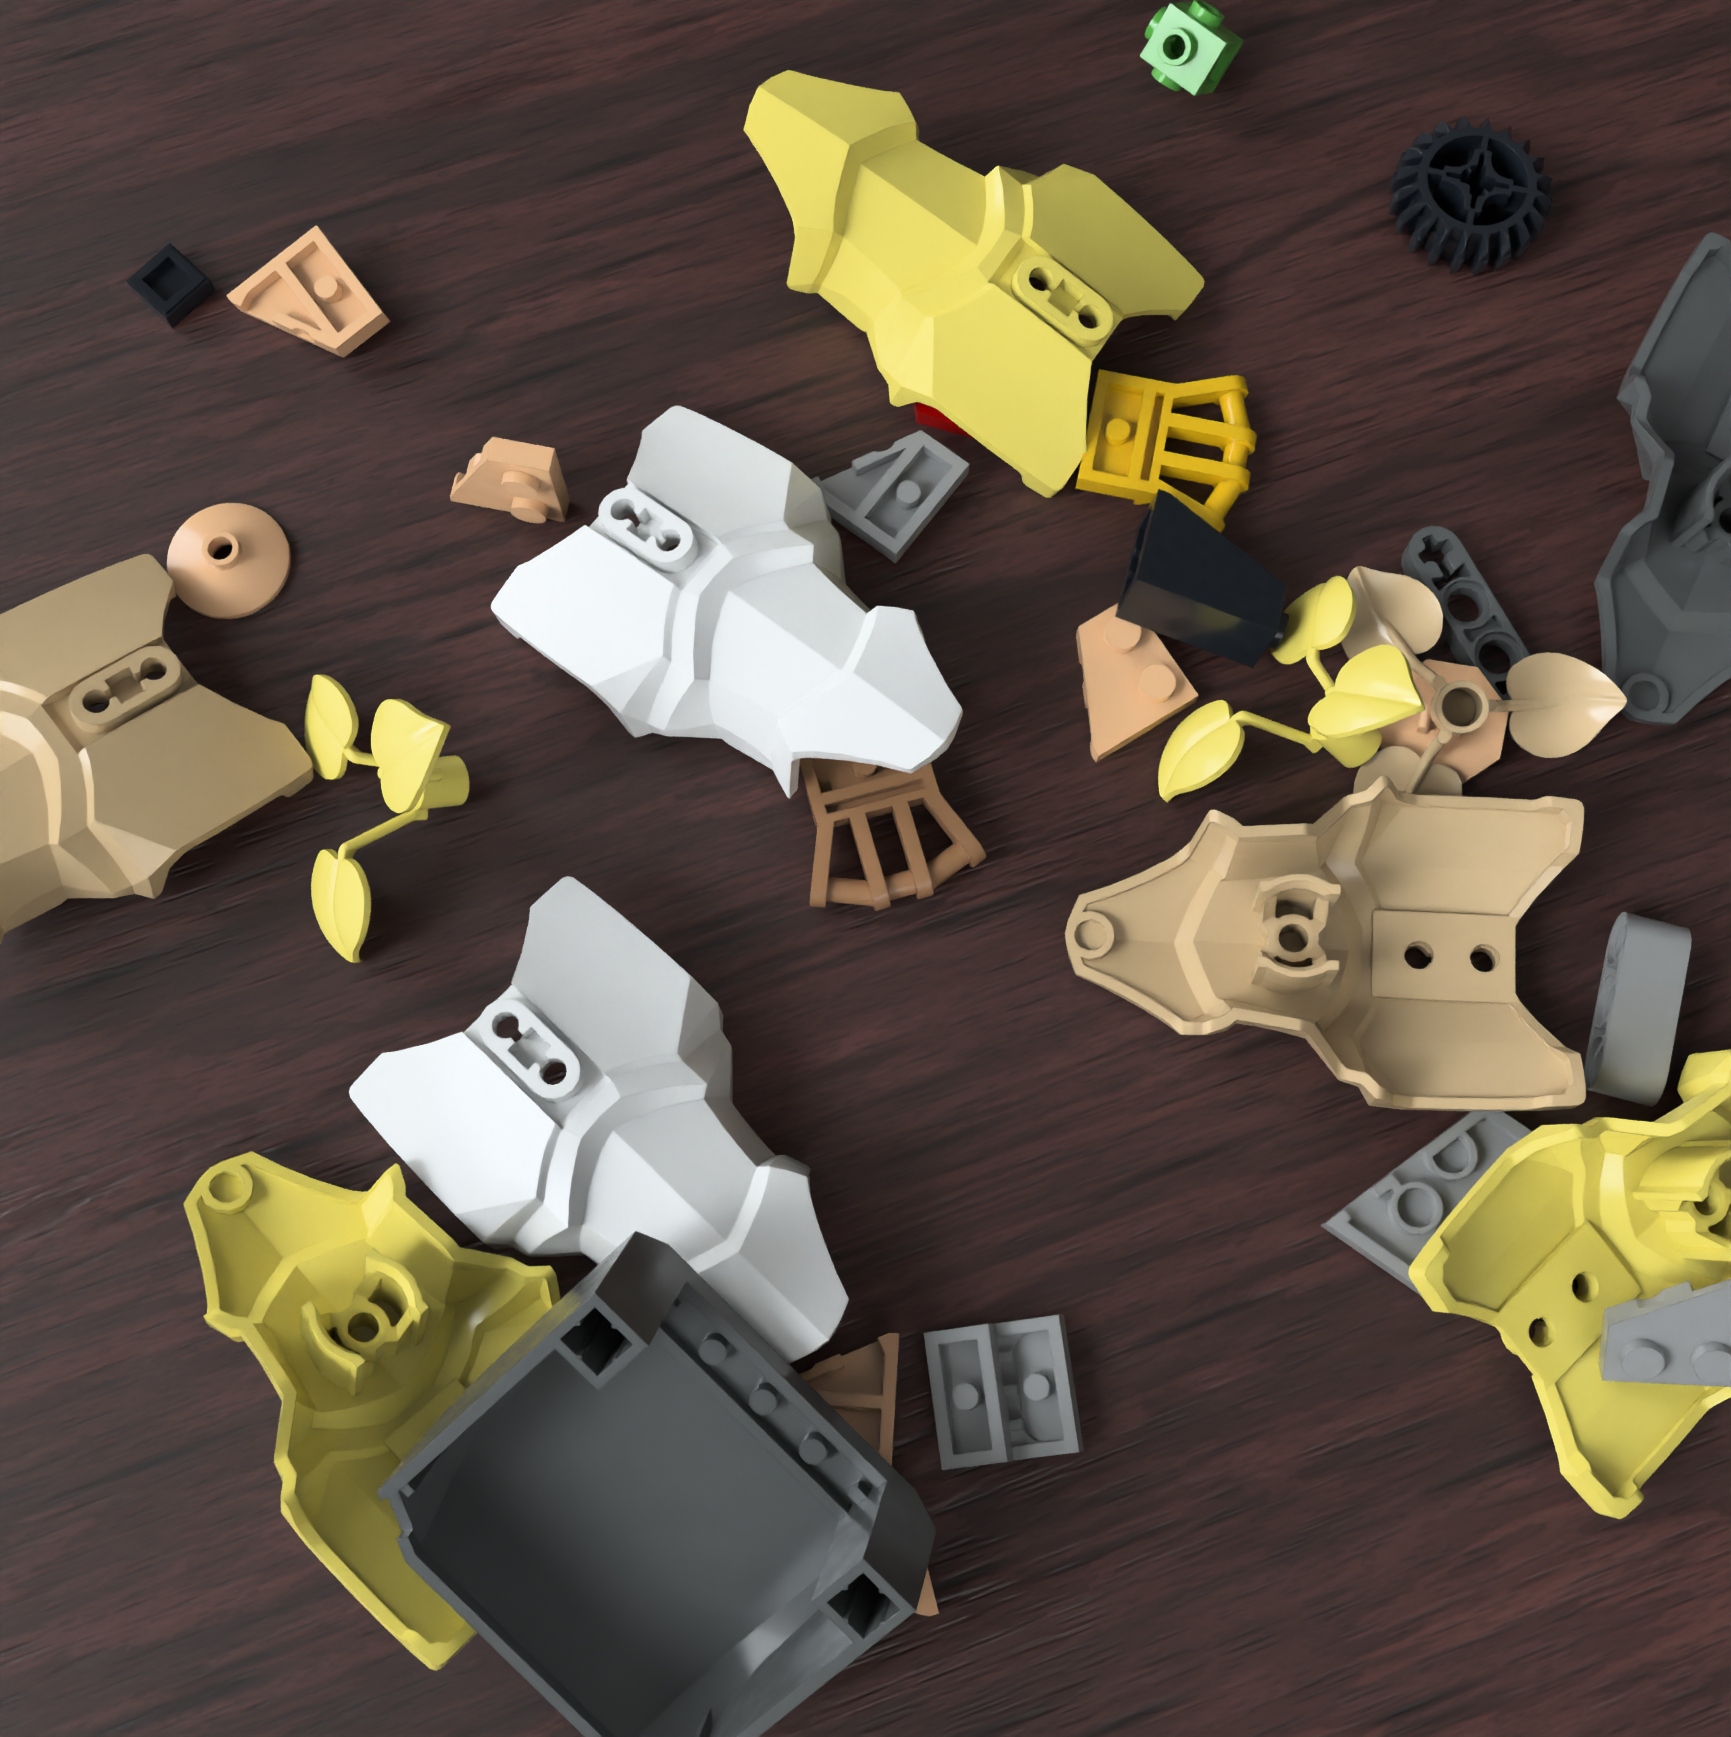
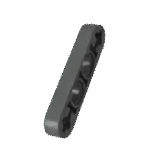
(1464, 638)

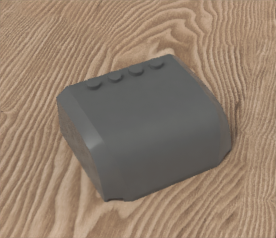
(659, 1512)

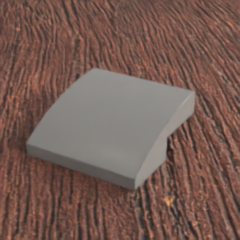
(1003, 1392)

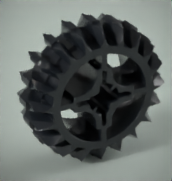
(1468, 180)

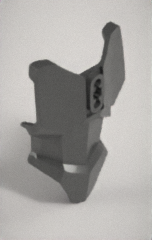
(1670, 566)

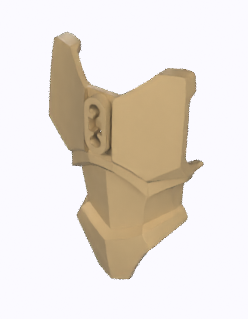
(127, 790)
(1313, 932)

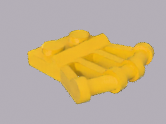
(1129, 435)

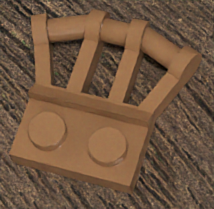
(855, 791)

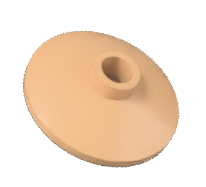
(242, 580)

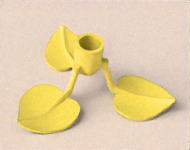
(1367, 695)
(412, 781)

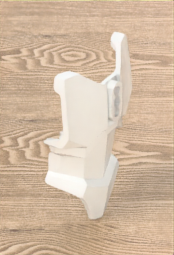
(740, 623)
(627, 1139)

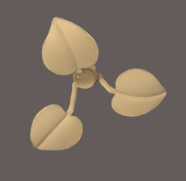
(1553, 702)

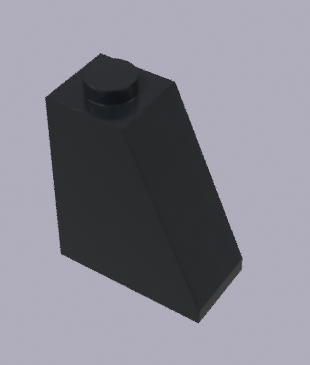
(1200, 586)

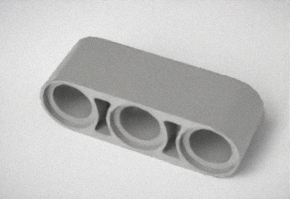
(1637, 1009)

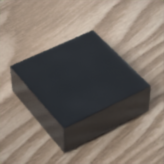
(171, 285)

